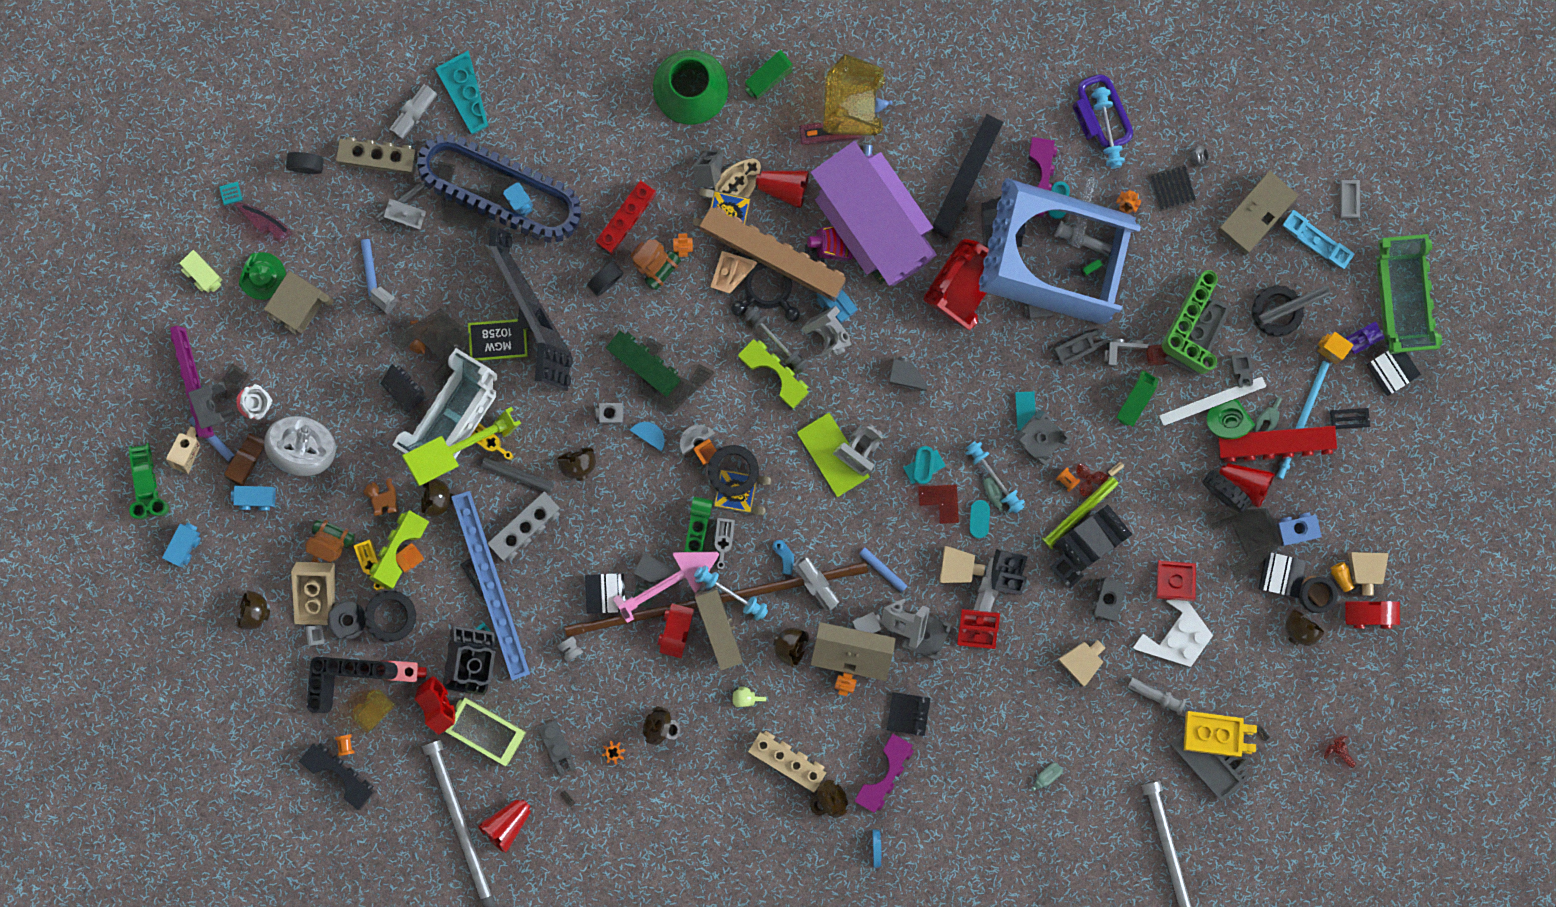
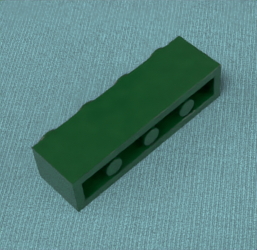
(644, 364)

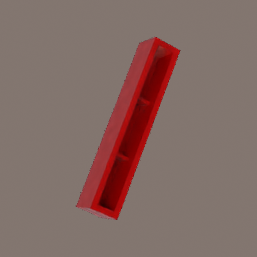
(1279, 443)

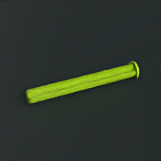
(1080, 512)

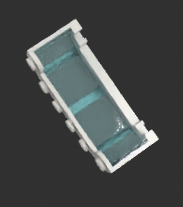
(457, 406)

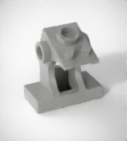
(823, 324)
(866, 437)
(914, 626)

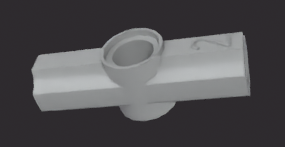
(413, 111)
(816, 583)
(986, 593)

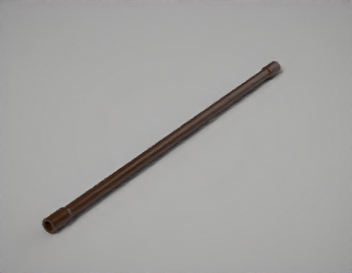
(581, 628)

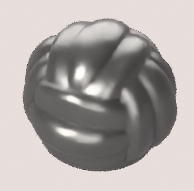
(1199, 155)

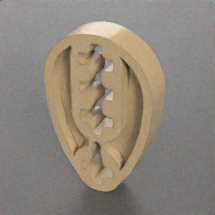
(738, 170)

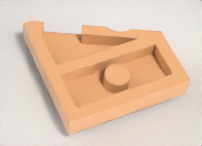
(731, 271)

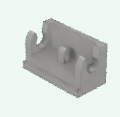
(404, 214)

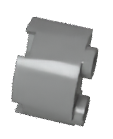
(692, 434)

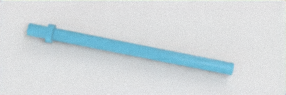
(1284, 465)

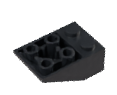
(405, 392)

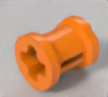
(1065, 473)
(344, 745)

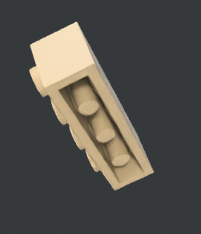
(787, 762)

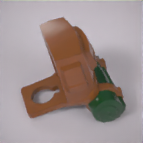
(654, 262)
(328, 541)

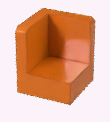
(705, 451)
(409, 558)

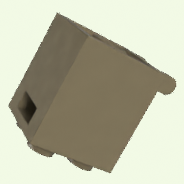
(296, 303)

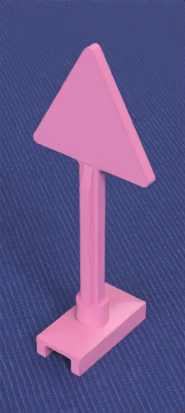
(688, 562)

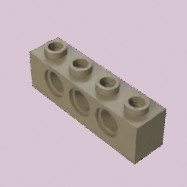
(405, 165)

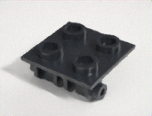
(908, 714)

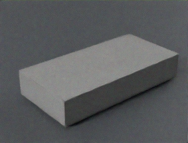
(1349, 198)

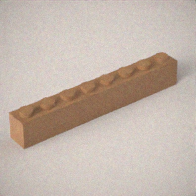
(772, 253)

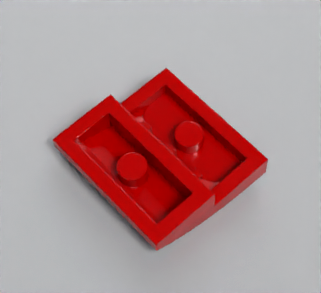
(978, 628)

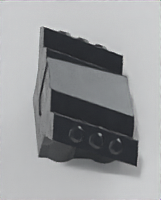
(988, 214)
(1094, 538)
(469, 660)

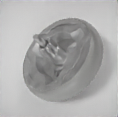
(301, 435)

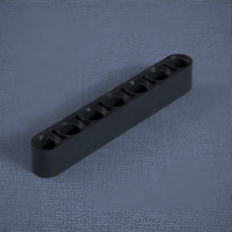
(967, 175)

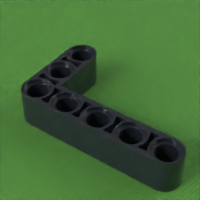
(323, 675)

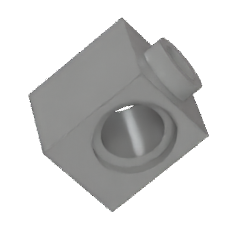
(618, 417)
(868, 623)

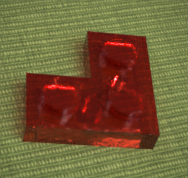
(945, 497)

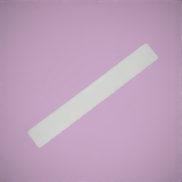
(1211, 401)

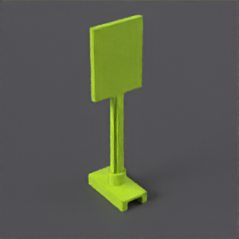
(437, 457)

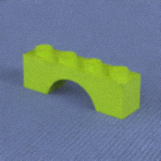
(756, 356)
(387, 571)

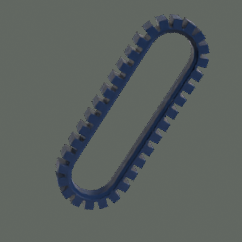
(451, 190)

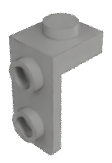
(1110, 355)

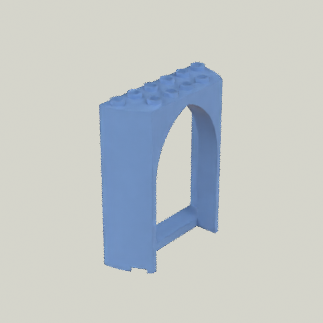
(1009, 277)

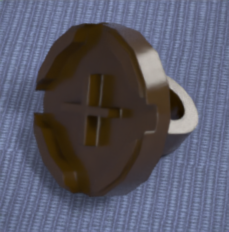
(657, 726)
(831, 799)

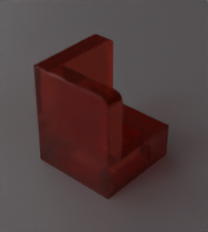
(1156, 355)

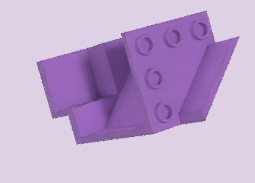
(874, 213)

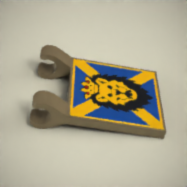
(730, 203)
(743, 502)

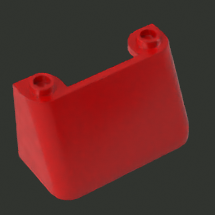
(957, 285)

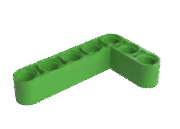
(1188, 322)

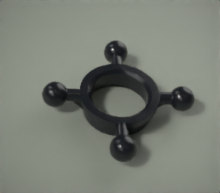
(739, 308)

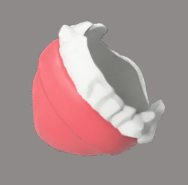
(253, 402)

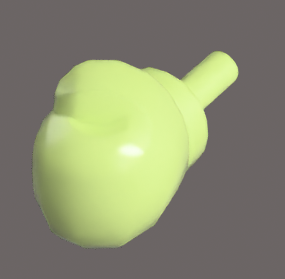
(743, 697)

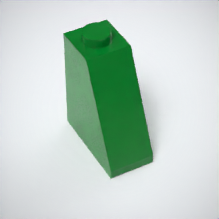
(768, 75)
(1137, 398)

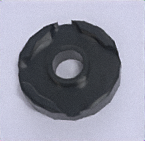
(336, 615)

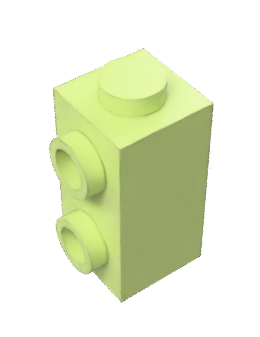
(204, 275)

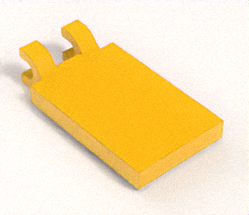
(1217, 734)

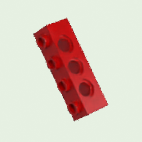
(626, 217)

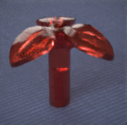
(1084, 472)
(1340, 748)

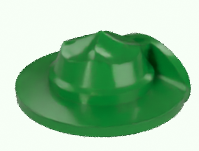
(262, 275)
(1229, 420)

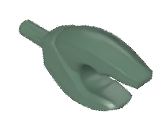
(1269, 414)

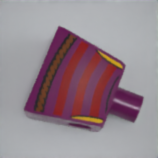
(829, 245)

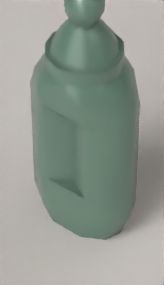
(993, 492)
(1047, 776)

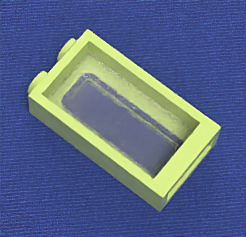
(485, 731)

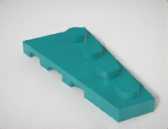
(463, 88)

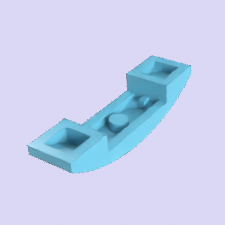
(1317, 241)

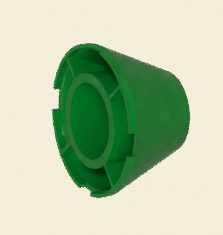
(690, 109)

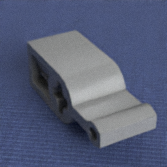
(383, 299)
(720, 535)

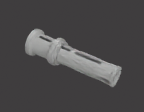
(1067, 233)
(1165, 699)

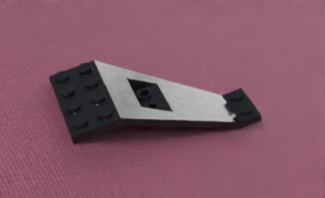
(553, 355)

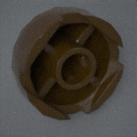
(577, 464)
(436, 498)
(252, 611)
(1302, 630)
(789, 645)

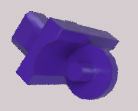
(1365, 337)

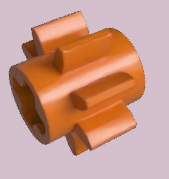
(1128, 201)
(683, 244)
(845, 684)
(612, 746)

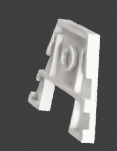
(1183, 641)

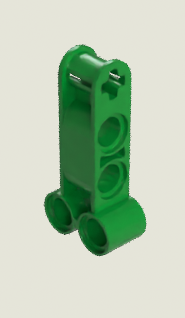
(144, 483)
(699, 512)

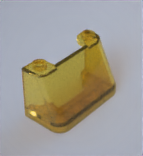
(852, 97)

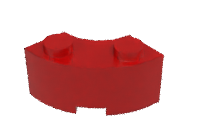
(1372, 613)
(676, 630)
(435, 705)

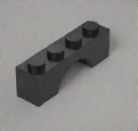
(356, 791)

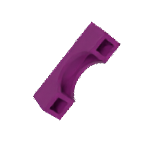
(1041, 154)
(872, 795)

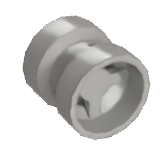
(573, 652)

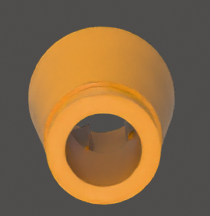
(1342, 576)

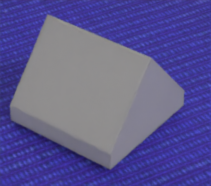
(314, 635)

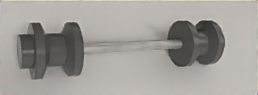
(758, 320)

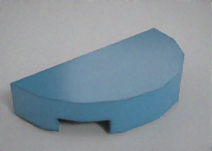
(650, 433)
(876, 848)

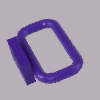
(1087, 116)

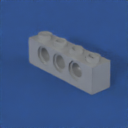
(499, 542)

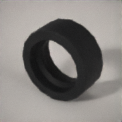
(304, 162)
(605, 278)
(1332, 591)

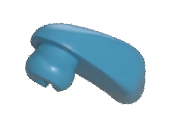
(787, 556)

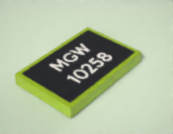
(497, 340)

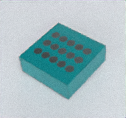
(231, 193)

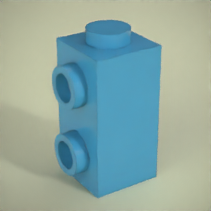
(253, 496)
(181, 545)

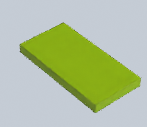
(821, 440)

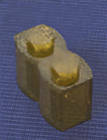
(373, 710)

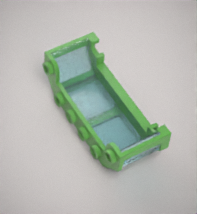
(1406, 294)

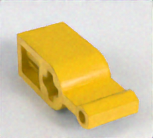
(484, 443)
(364, 559)

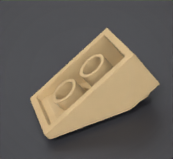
(313, 592)

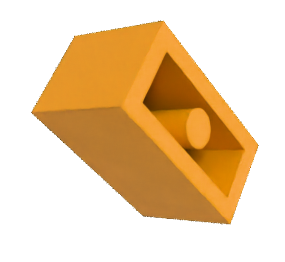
(1334, 347)

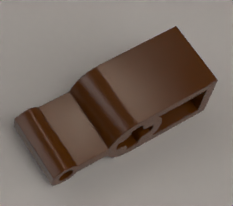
(244, 460)

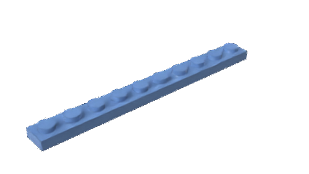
(490, 585)

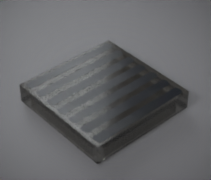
(1172, 188)

